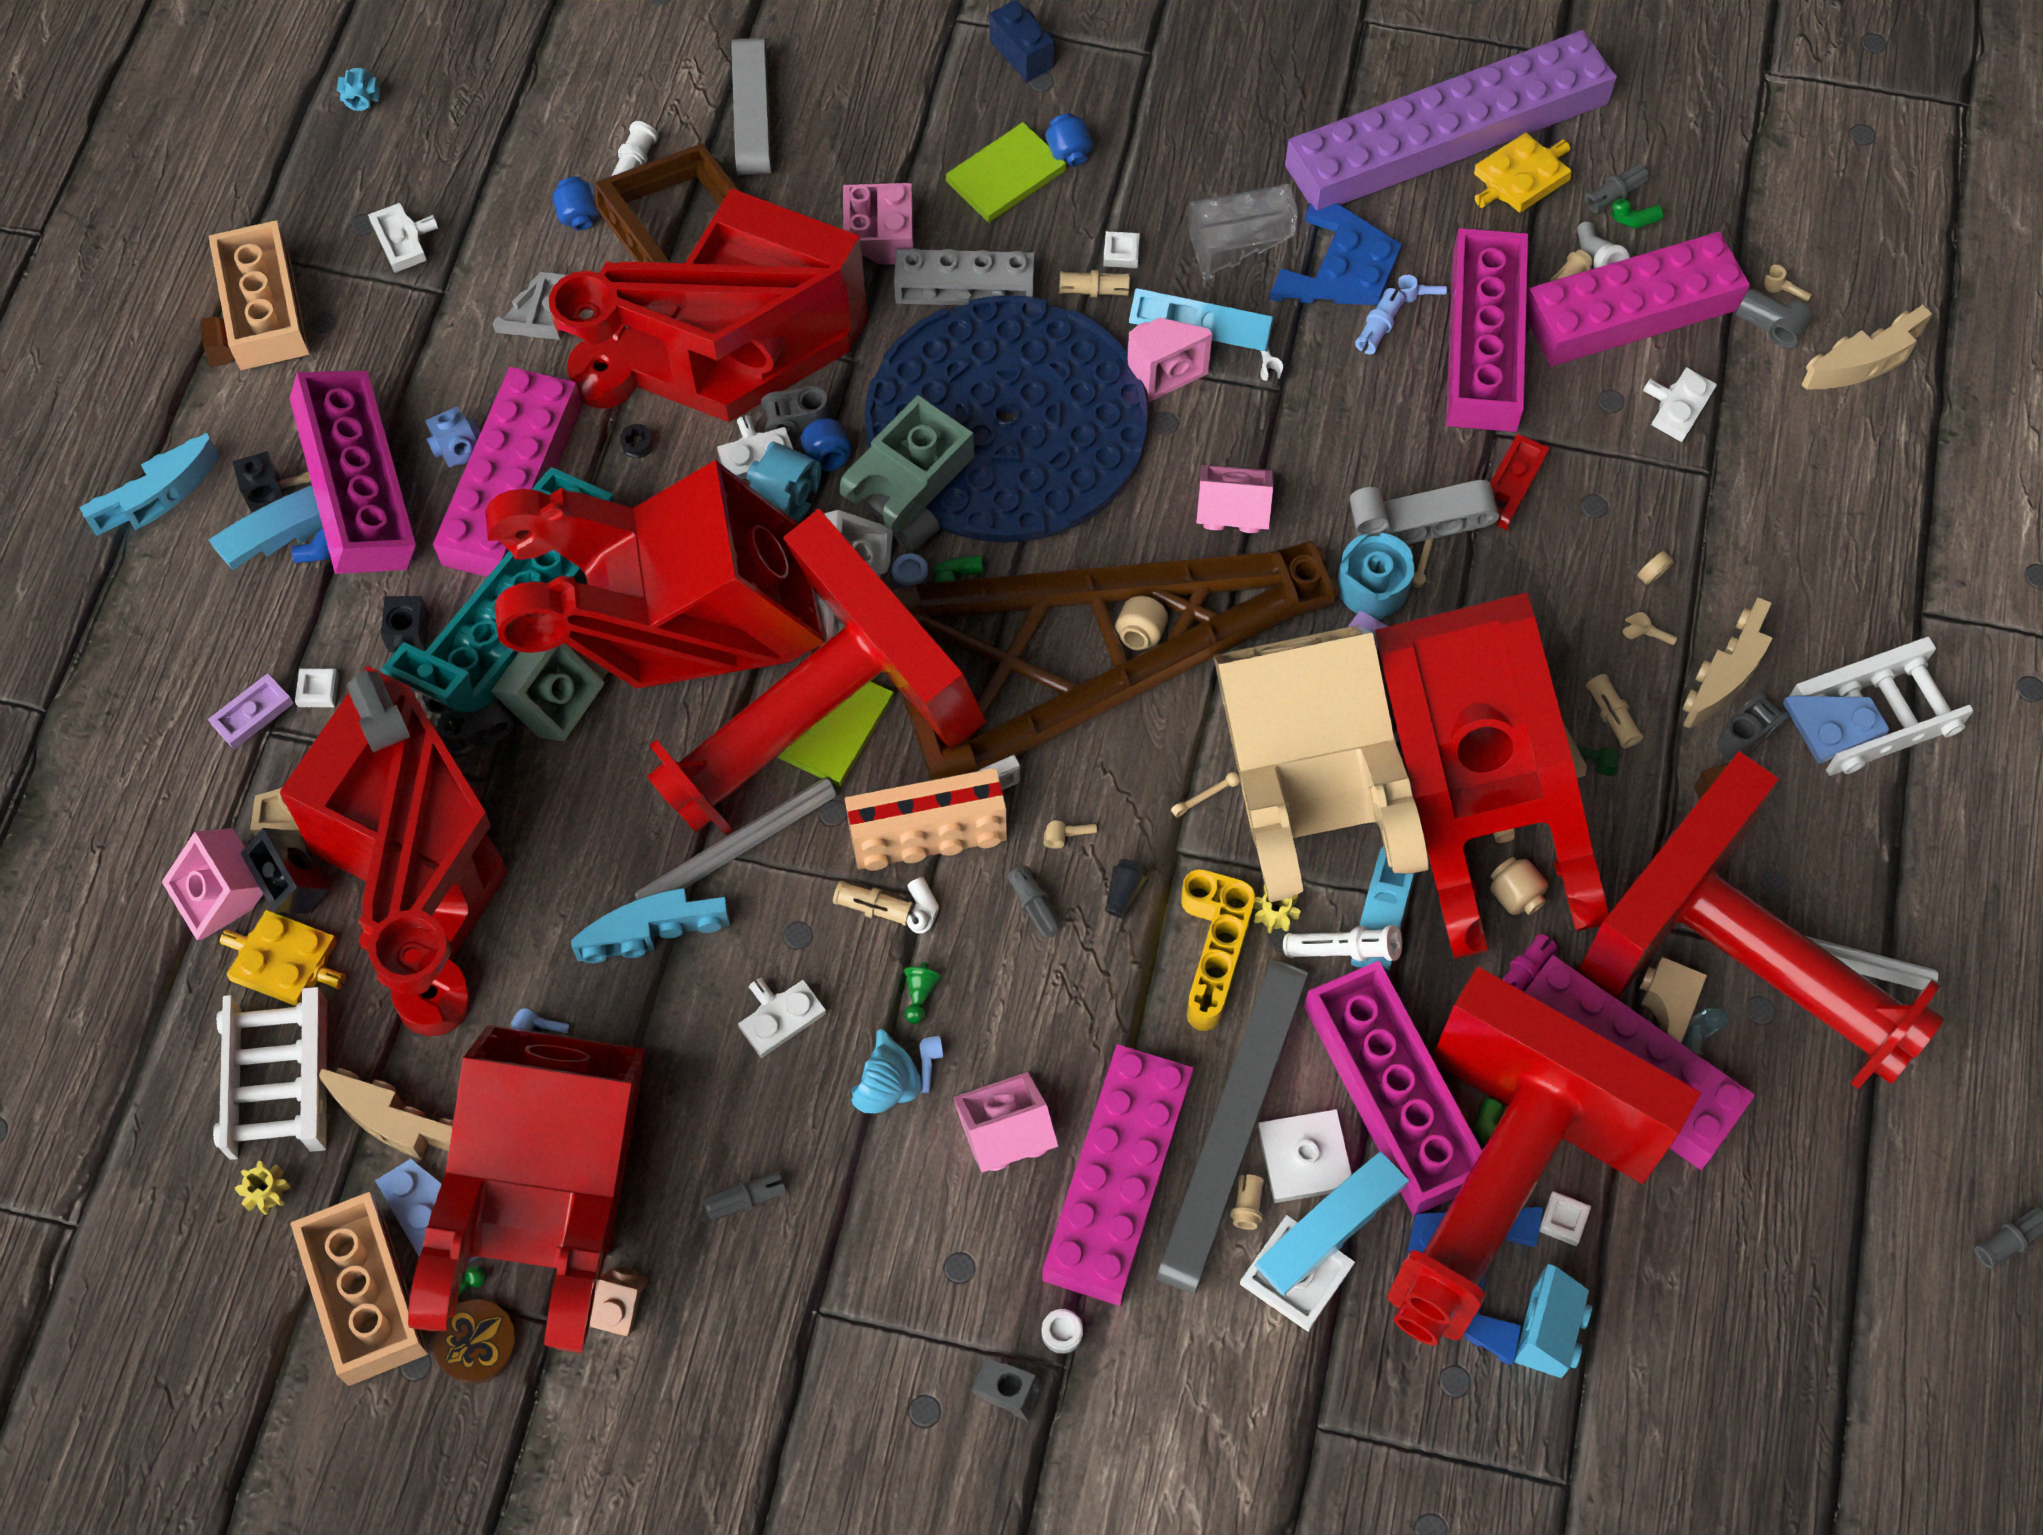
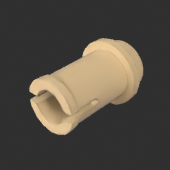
(1576, 263)
(1246, 1213)

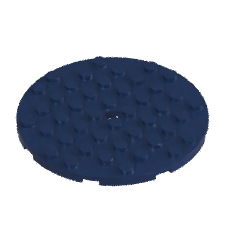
(1072, 400)

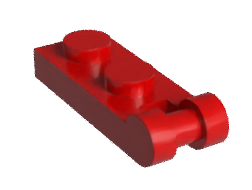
(1516, 476)

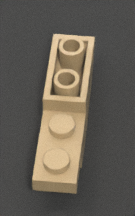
(1867, 357)
(1729, 669)
(381, 1114)

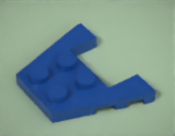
(1353, 267)
(1493, 1334)

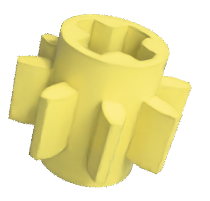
(1275, 919)
(267, 1198)

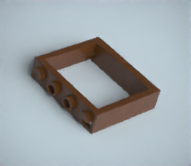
(616, 191)

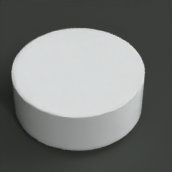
(1610, 254)
(1062, 1331)

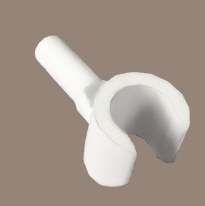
(1270, 362)

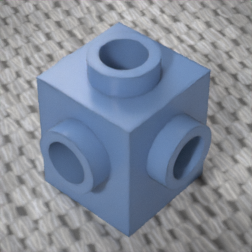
(452, 436)

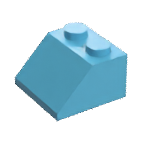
(1553, 1323)

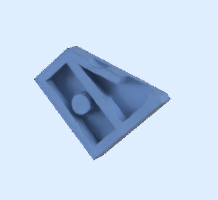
(1835, 723)

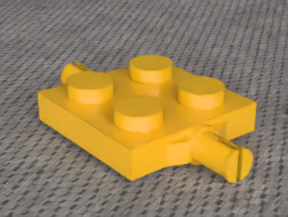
(1522, 172)
(282, 958)

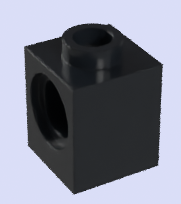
(258, 480)
(400, 612)

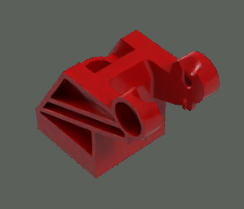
(740, 319)
(671, 587)
(1486, 751)
(415, 839)
(532, 1172)

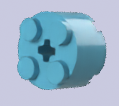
(785, 479)
(1375, 575)

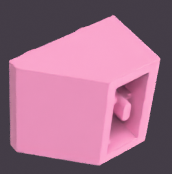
(880, 217)

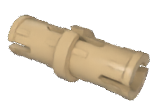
(1094, 283)
(1614, 711)
(872, 902)

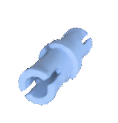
(1380, 321)

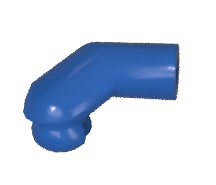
(315, 551)

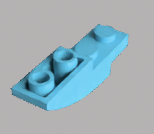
(1225, 323)
(166, 483)
(1385, 903)
(632, 927)

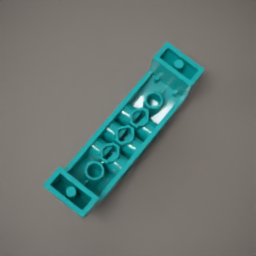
(467, 654)

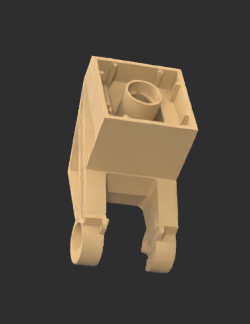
(1316, 749)

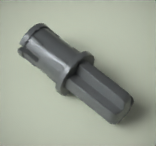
(1617, 187)
(1035, 901)
(744, 1196)
(2011, 1238)

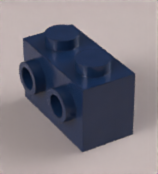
(1022, 40)

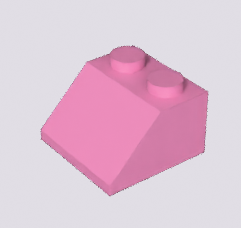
(1168, 355)
(1234, 498)
(212, 882)
(1006, 1122)

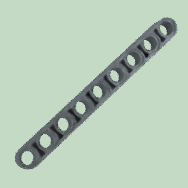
(1232, 1127)

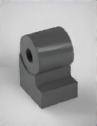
(1007, 1388)

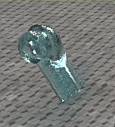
(1702, 1026)

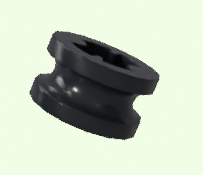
(627, 436)

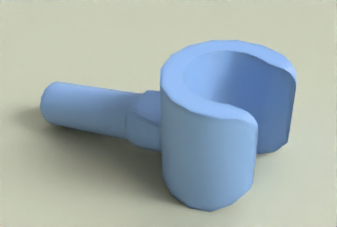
(1411, 289)
(527, 1019)
(930, 1049)

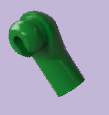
(1632, 218)
(958, 566)
(1487, 1121)

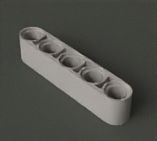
(751, 106)

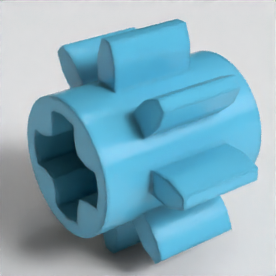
(358, 89)

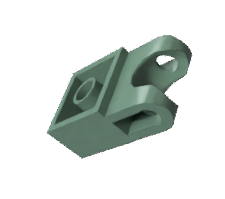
(910, 462)
(550, 689)

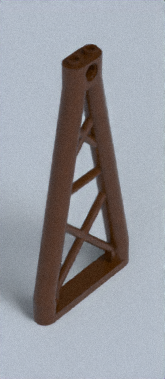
(1128, 678)

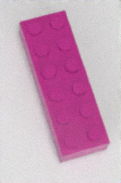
(1635, 298)
(1487, 330)
(514, 451)
(352, 472)
(1394, 1084)
(1721, 1097)
(1117, 1175)

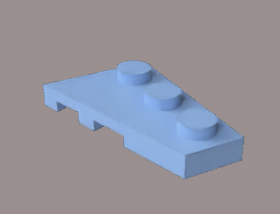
(411, 1196)

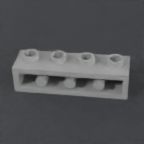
(959, 276)

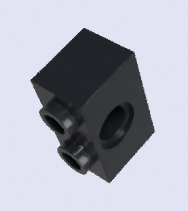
(285, 871)

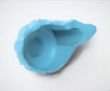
(886, 1078)

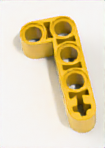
(1215, 952)

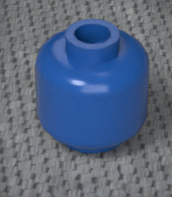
(1069, 139)
(575, 203)
(826, 443)

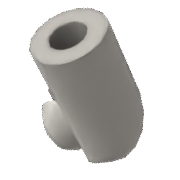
(1588, 239)

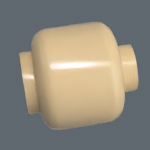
(1141, 623)
(1519, 886)

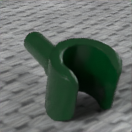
(1606, 759)

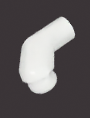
(925, 908)

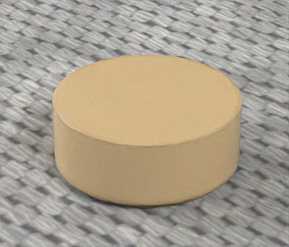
(1655, 568)

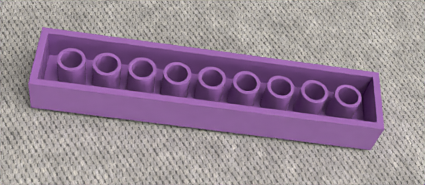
(1449, 121)

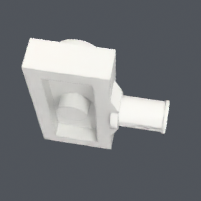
(401, 236)
(1680, 402)
(752, 446)
(779, 1015)

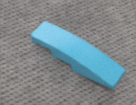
(269, 528)
(1331, 1223)

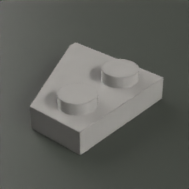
(531, 310)

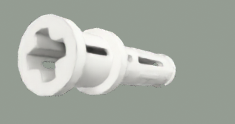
(635, 149)
(1357, 943)

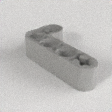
(1426, 513)

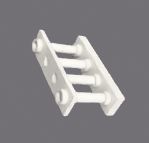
(1880, 672)
(309, 1088)

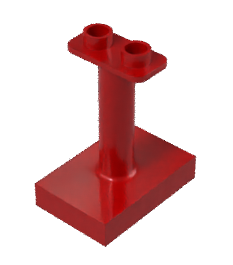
(875, 639)
(1686, 889)
(1555, 1087)

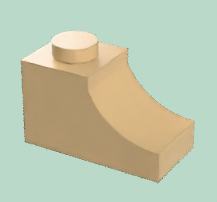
(1672, 995)

